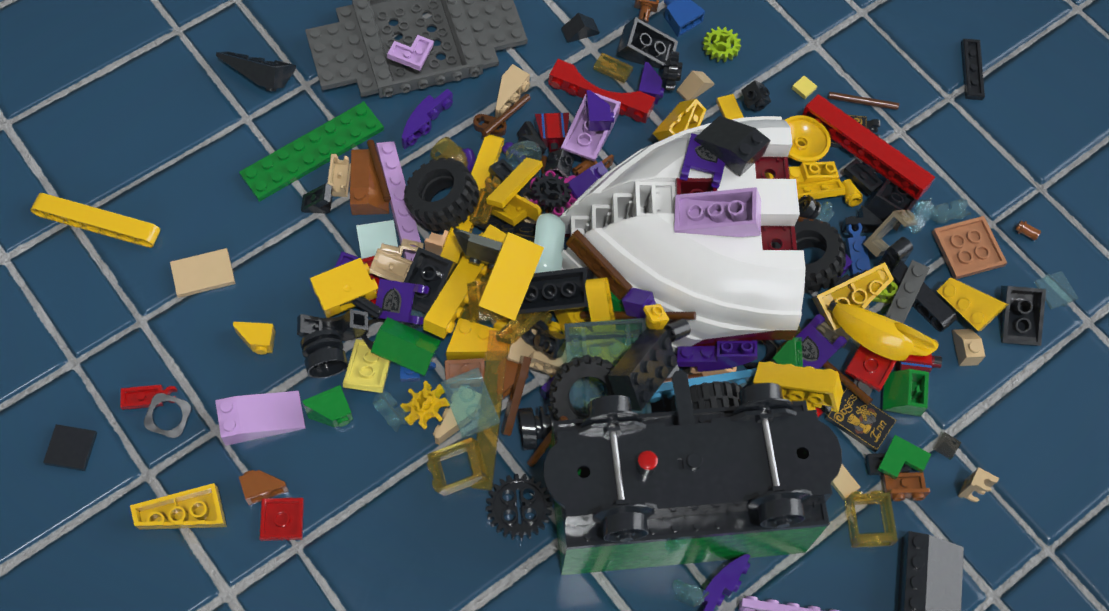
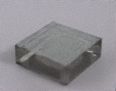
(947, 445)

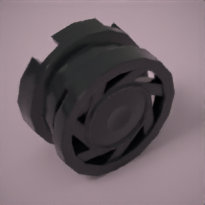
(809, 207)

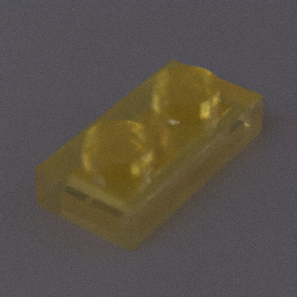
(613, 67)

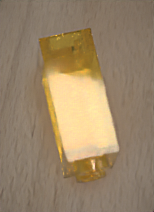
(477, 463)
(888, 538)

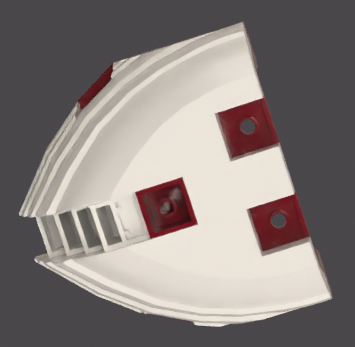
(732, 283)

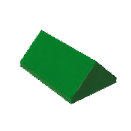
(405, 346)

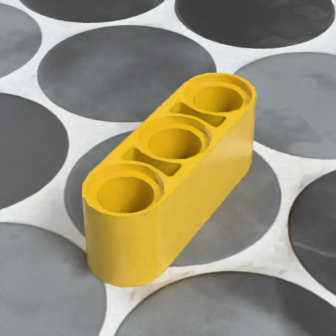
(599, 299)

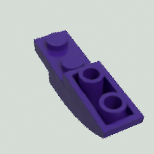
(420, 119)
(719, 357)
(725, 582)

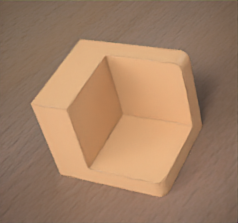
(436, 242)

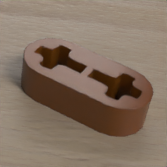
(487, 121)

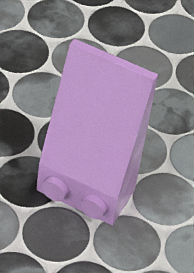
(585, 142)
(719, 213)
(259, 416)

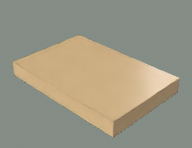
(202, 272)

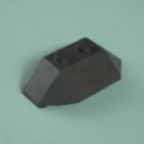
(478, 248)

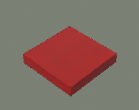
(870, 368)
(281, 519)

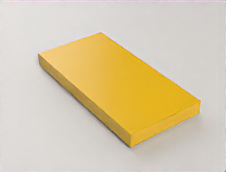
(510, 276)

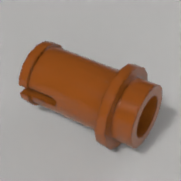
(1028, 230)

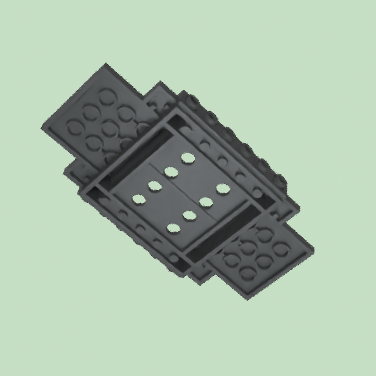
(359, 43)

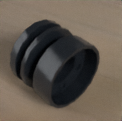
(323, 353)
(534, 427)

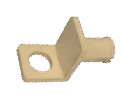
(404, 245)

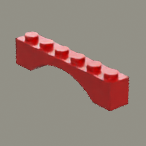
(633, 104)

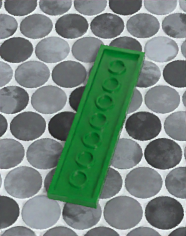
(311, 151)

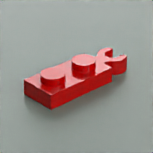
(142, 396)

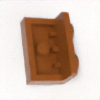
(460, 366)
(906, 486)

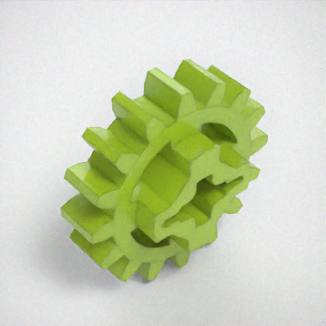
(721, 44)

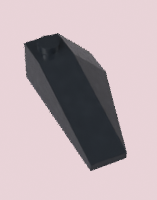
(262, 72)

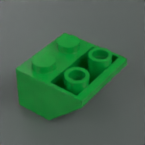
(906, 392)

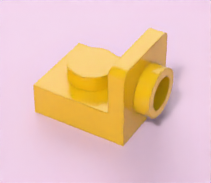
(656, 316)

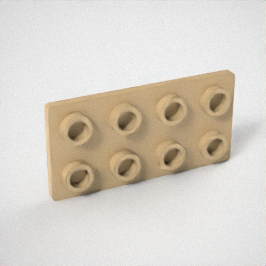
(538, 359)

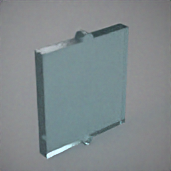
(1057, 290)

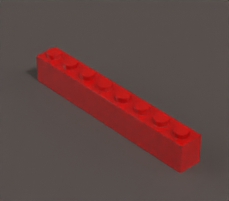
(870, 148)

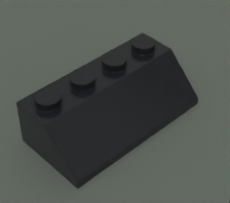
(556, 291)

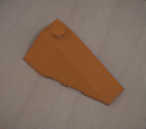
(364, 186)

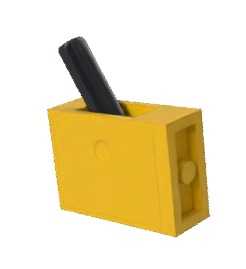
(346, 288)

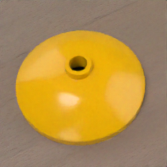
(811, 136)

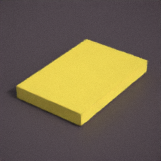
(366, 369)

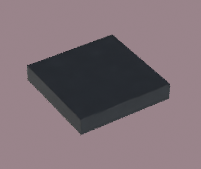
(70, 447)

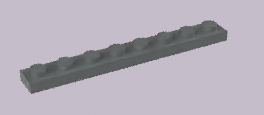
(903, 301)

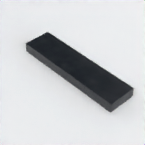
(972, 69)

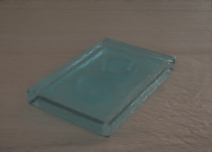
(470, 402)

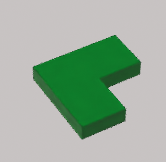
(901, 453)

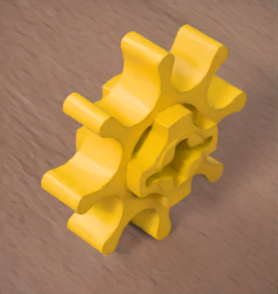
(425, 405)

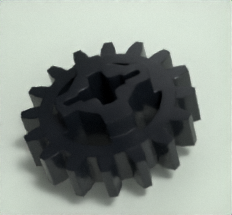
(672, 70)
(550, 191)

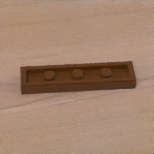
(598, 264)
(515, 395)

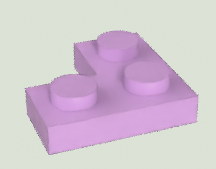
(411, 56)

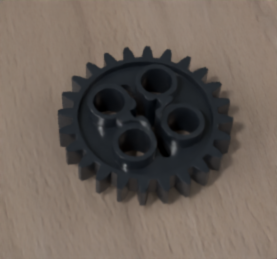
(537, 506)

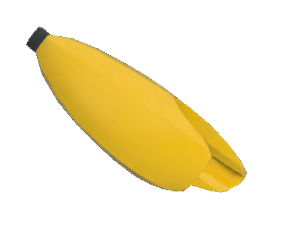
(882, 334)

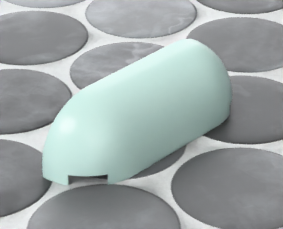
(550, 235)

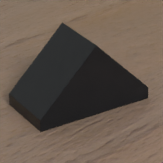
(579, 28)

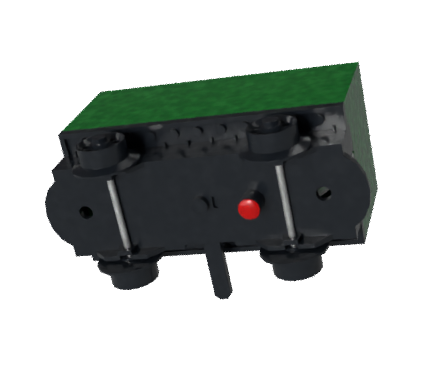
(689, 481)

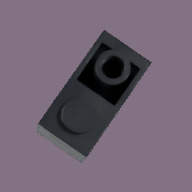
(550, 343)

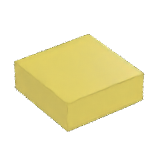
(804, 87)

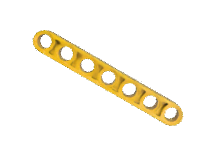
(95, 220)

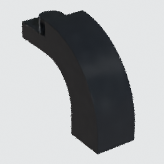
(350, 325)

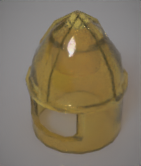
(449, 149)

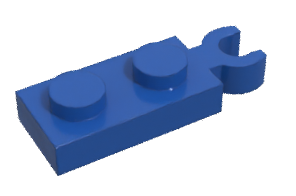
(857, 250)

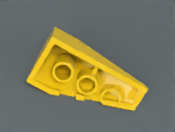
(856, 292)

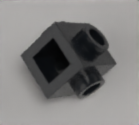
(756, 96)
(560, 163)

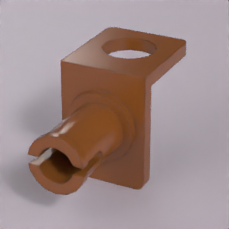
(646, 7)
(589, 163)

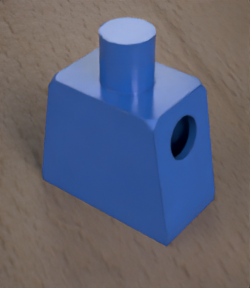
(683, 15)

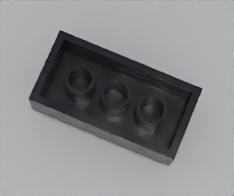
(644, 367)

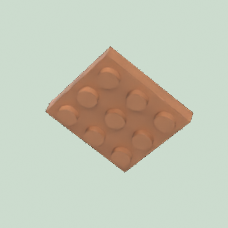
(969, 247)

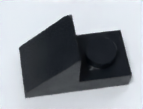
(529, 133)
(318, 200)
(867, 219)

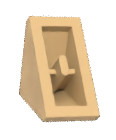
(694, 85)

